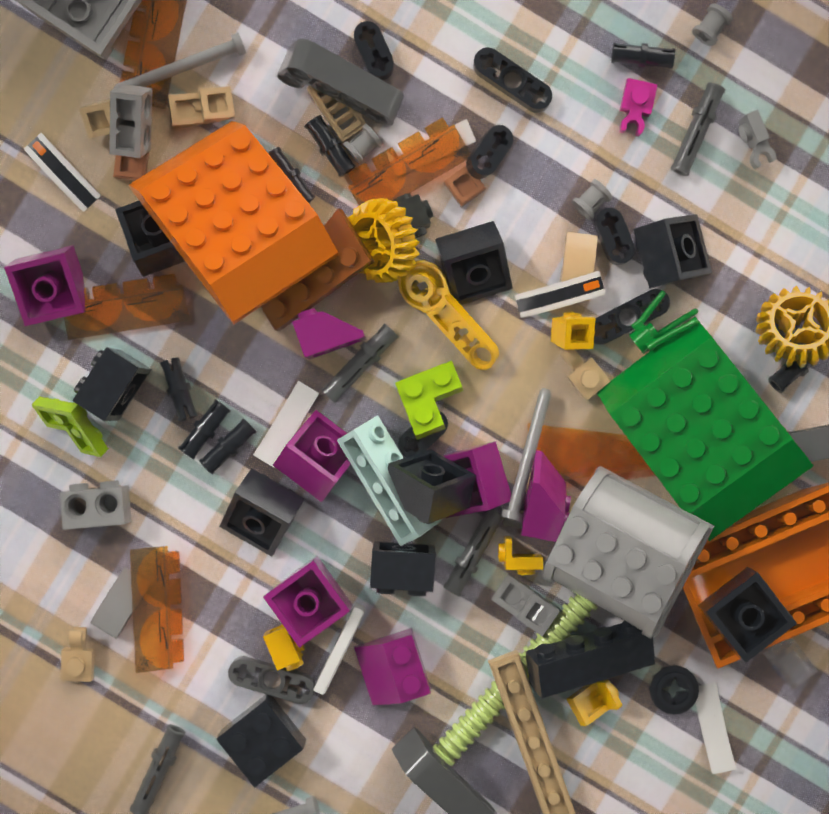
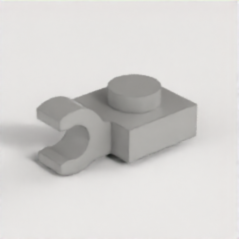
(755, 134)

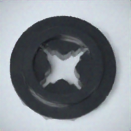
(683, 699)

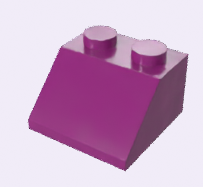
(47, 285)
(324, 333)
(314, 456)
(491, 484)
(545, 501)
(308, 601)
(393, 668)

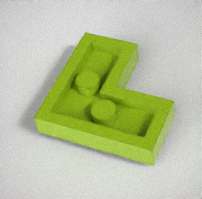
(422, 392)
(74, 421)

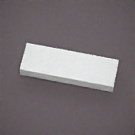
(339, 648)

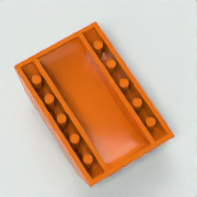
(235, 219)
(788, 550)

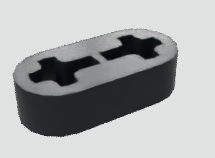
(380, 47)
(484, 148)
(621, 233)
(424, 443)

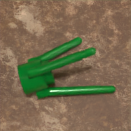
(648, 337)

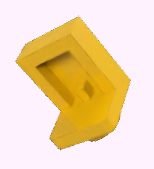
(524, 563)
(594, 701)

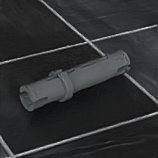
(702, 117)
(360, 362)
(473, 552)
(172, 740)

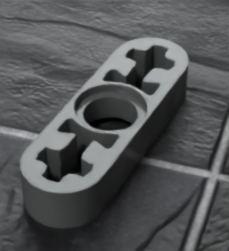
(247, 682)

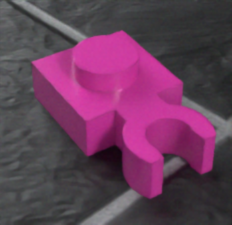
(638, 102)

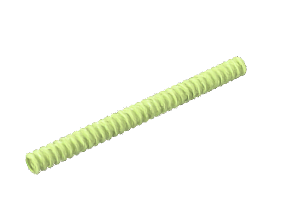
(491, 702)

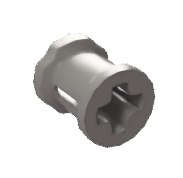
(712, 24)
(363, 144)
(592, 199)

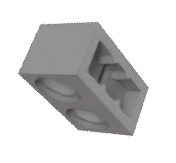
(130, 120)
(96, 511)

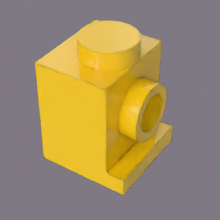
(573, 331)
(283, 648)

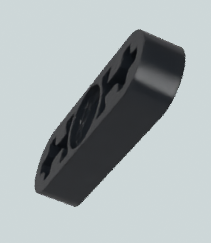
(514, 93)
(643, 299)

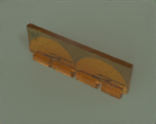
(159, 40)
(417, 165)
(133, 310)
(151, 611)

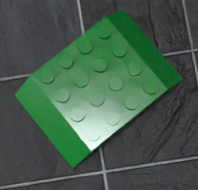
(703, 429)

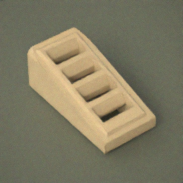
(348, 132)

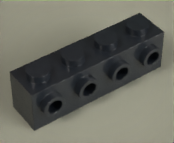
(588, 658)

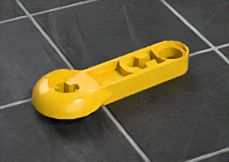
(446, 311)

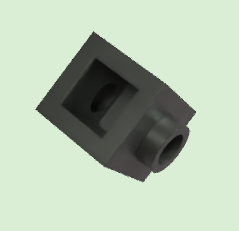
(418, 210)

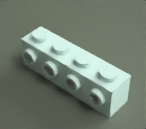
(369, 452)

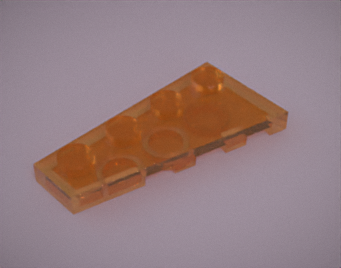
(580, 452)

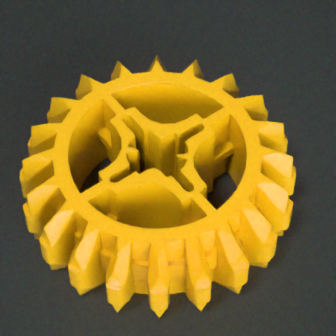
(387, 238)
(781, 311)

